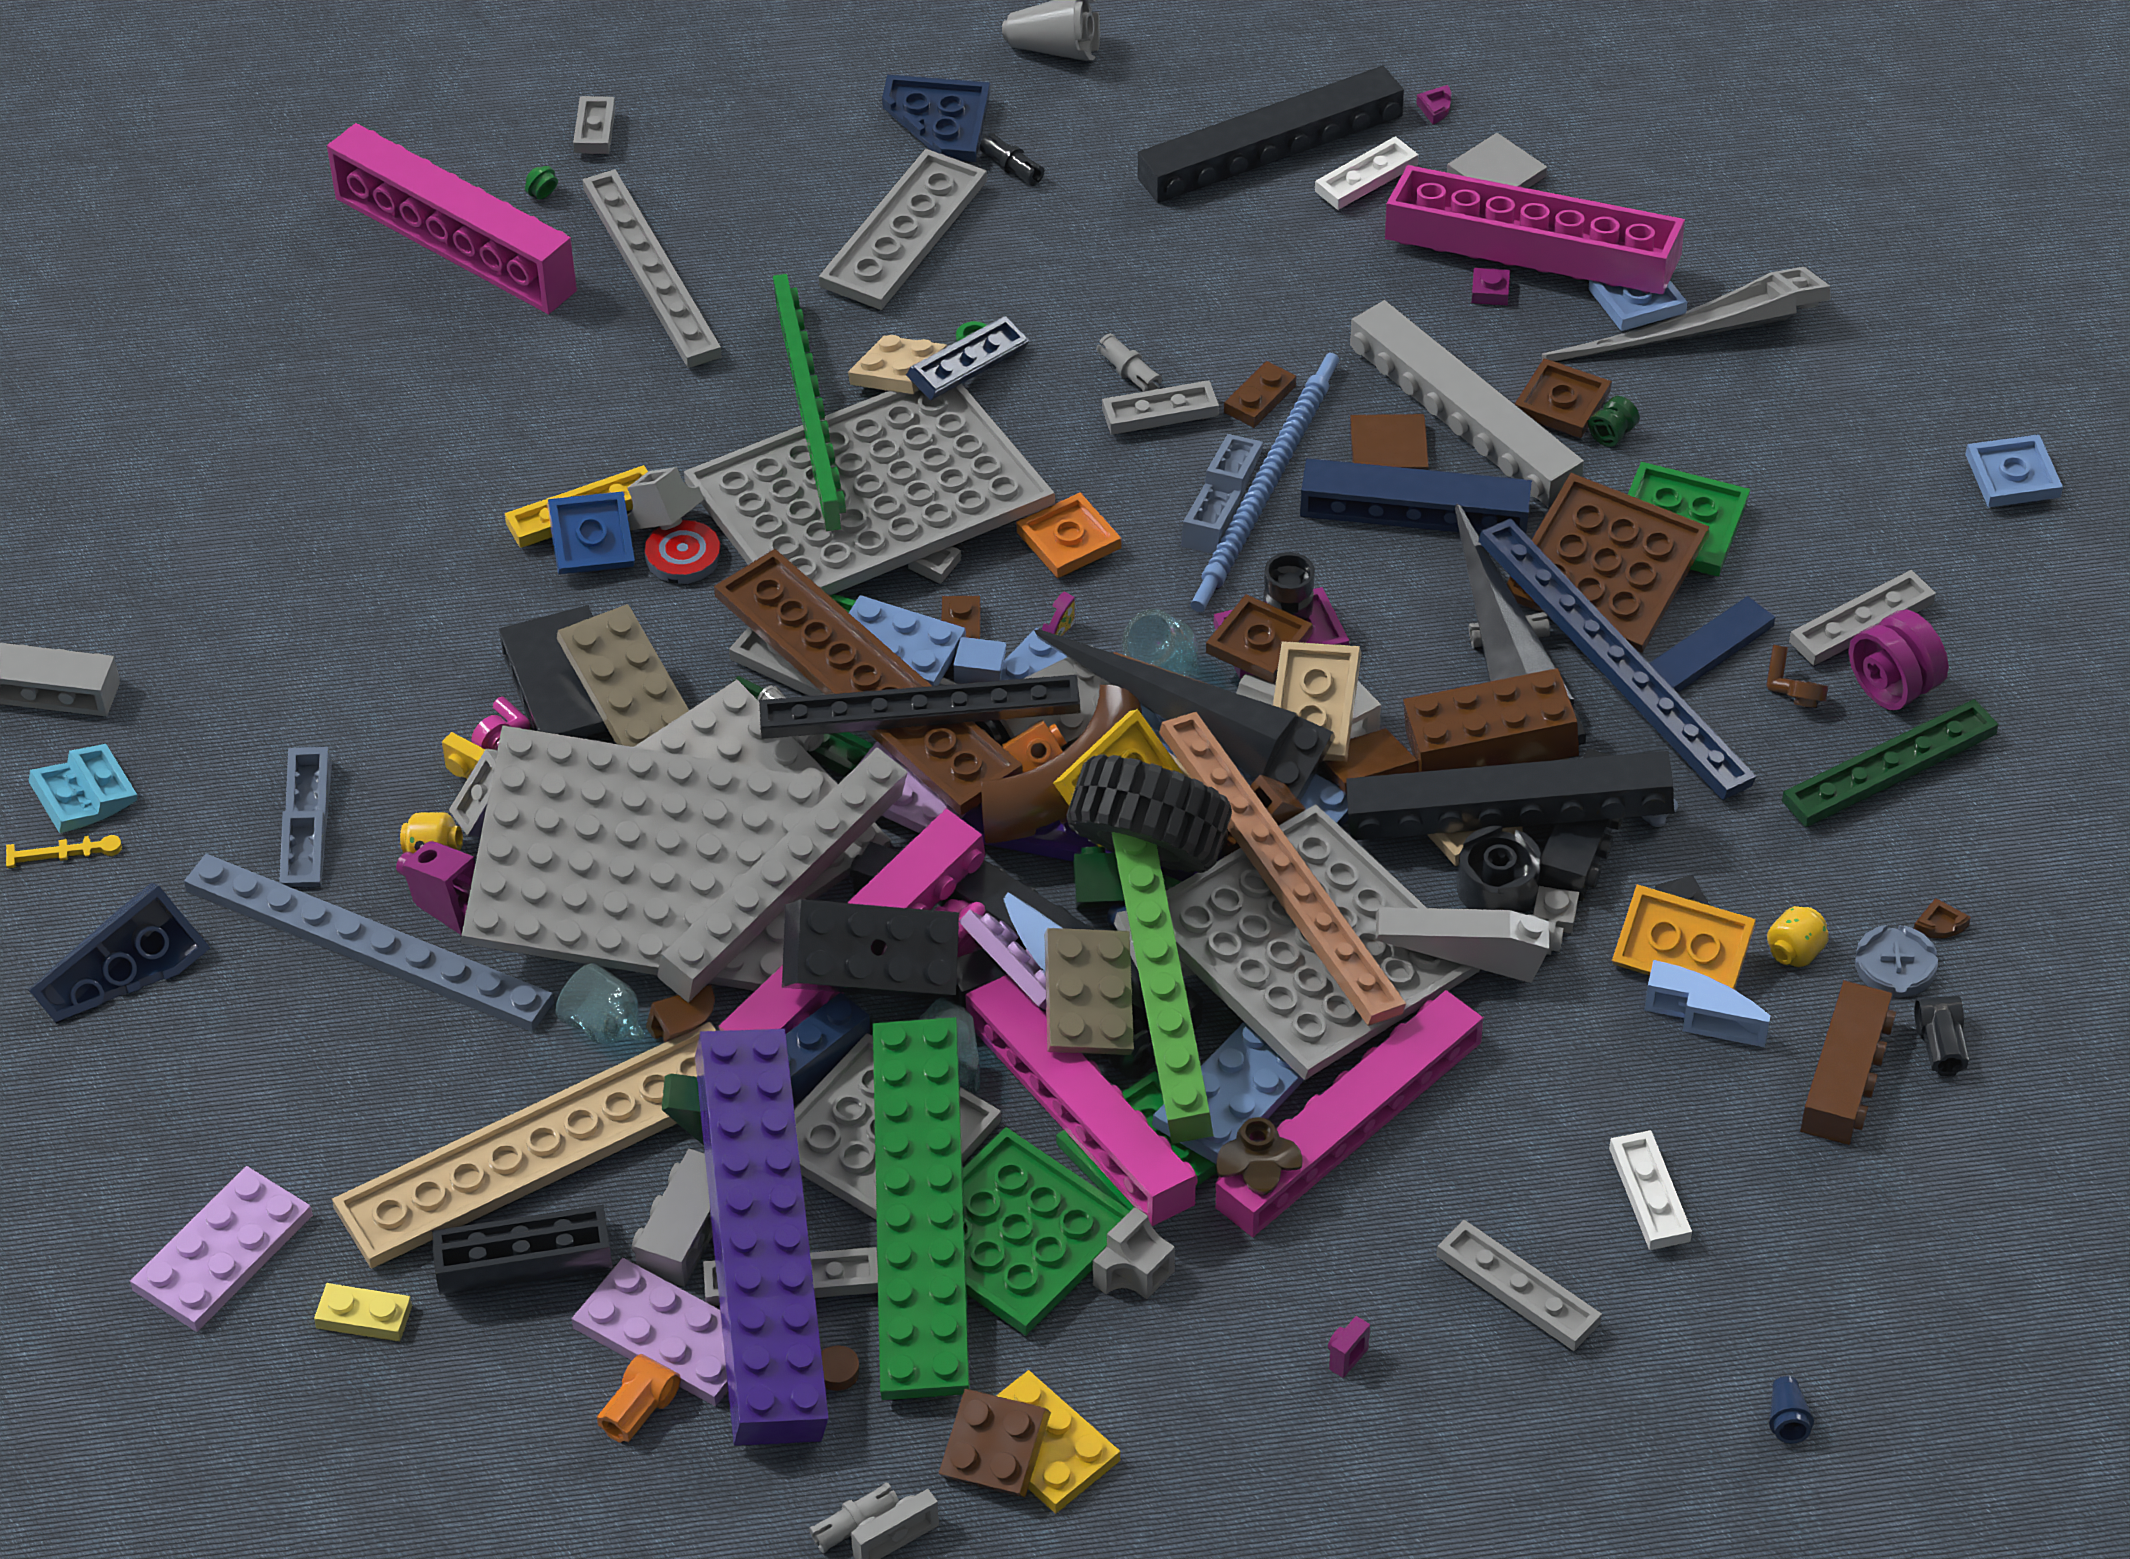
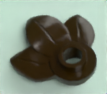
(1258, 1161)

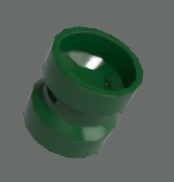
(1610, 425)

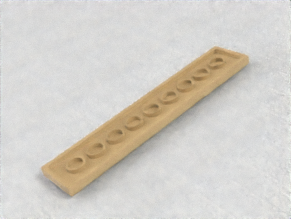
(515, 1154)

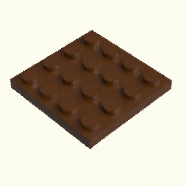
(1617, 554)

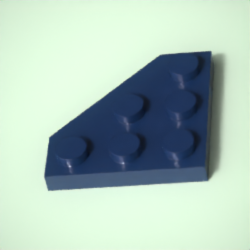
(940, 112)

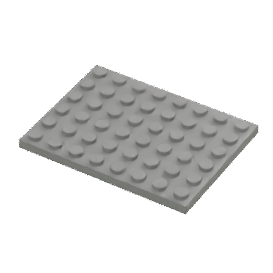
(910, 478)
(622, 850)

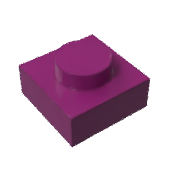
(1490, 286)
(1348, 1346)

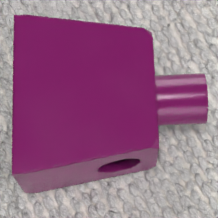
(439, 881)

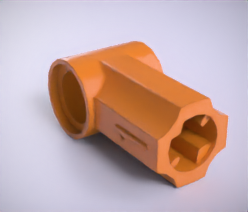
(643, 1388)

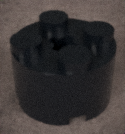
(1498, 870)

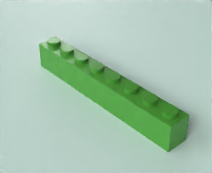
(1163, 989)

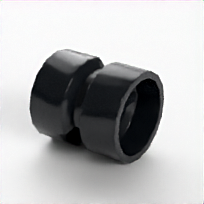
(1290, 584)

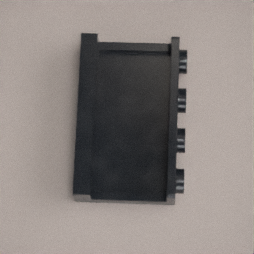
(546, 679)

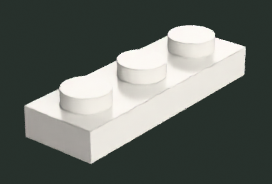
(1366, 173)
(1650, 1190)

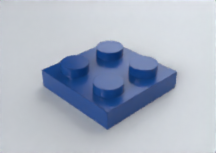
(590, 532)

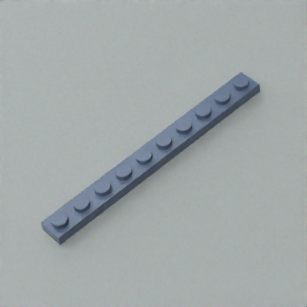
(369, 942)

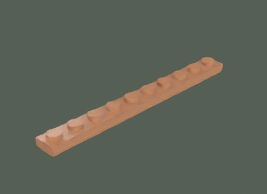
(1286, 872)

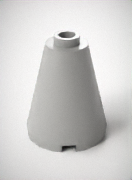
(1055, 29)

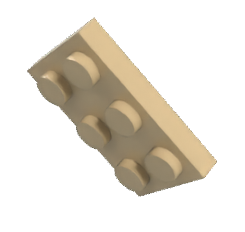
(1320, 687)

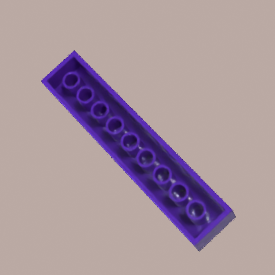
(760, 1238)

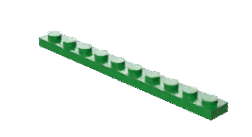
(810, 408)

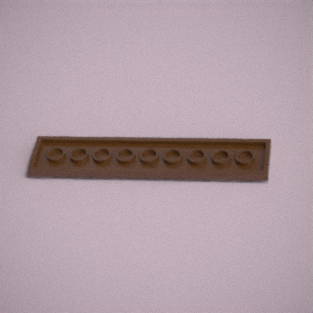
(847, 658)

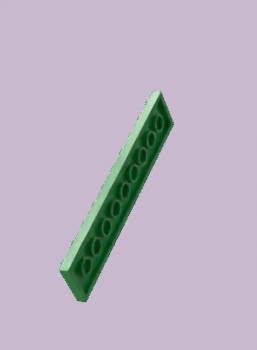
(920, 1210)

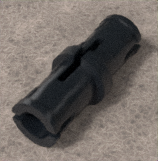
(1012, 159)

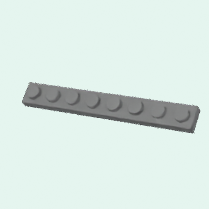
(652, 269)

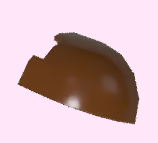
(677, 1017)

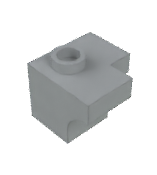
(661, 499)
(1134, 1257)

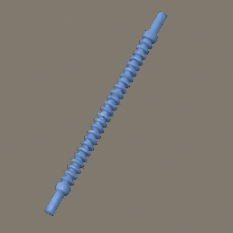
(1264, 483)

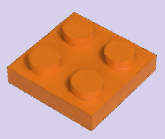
(1068, 535)

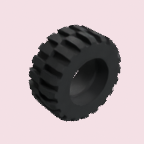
(1152, 805)

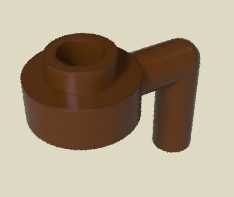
(1805, 693)

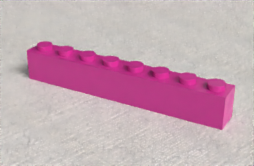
(914, 879)
(1083, 1102)
(1359, 1106)

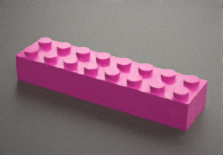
(452, 218)
(1534, 229)

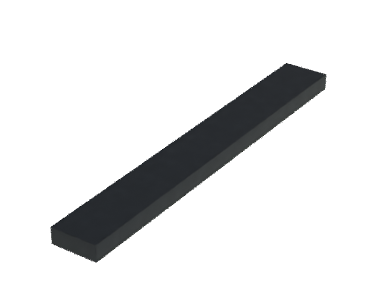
(919, 706)

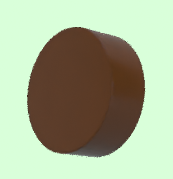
(839, 1367)

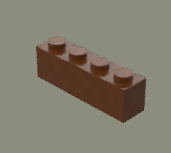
(1846, 1063)

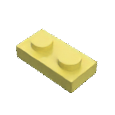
(363, 1312)

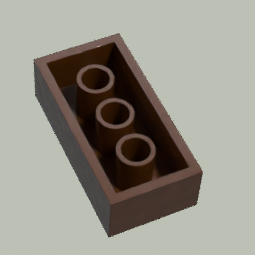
(1493, 723)

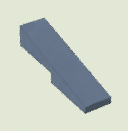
(1221, 493)
(305, 816)

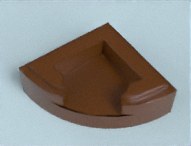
(1941, 921)

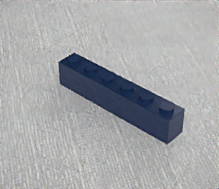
(1410, 496)

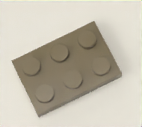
(1088, 991)

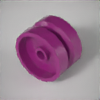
(1898, 659)

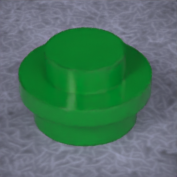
(541, 182)

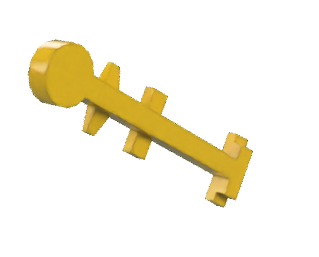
(109, 846)

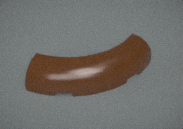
(1030, 800)

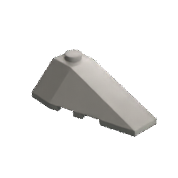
(1482, 939)

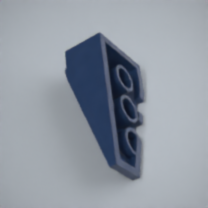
(128, 951)

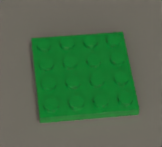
(1029, 1229)

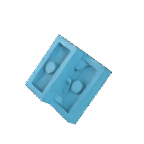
(83, 788)

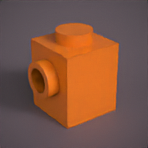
(1036, 745)

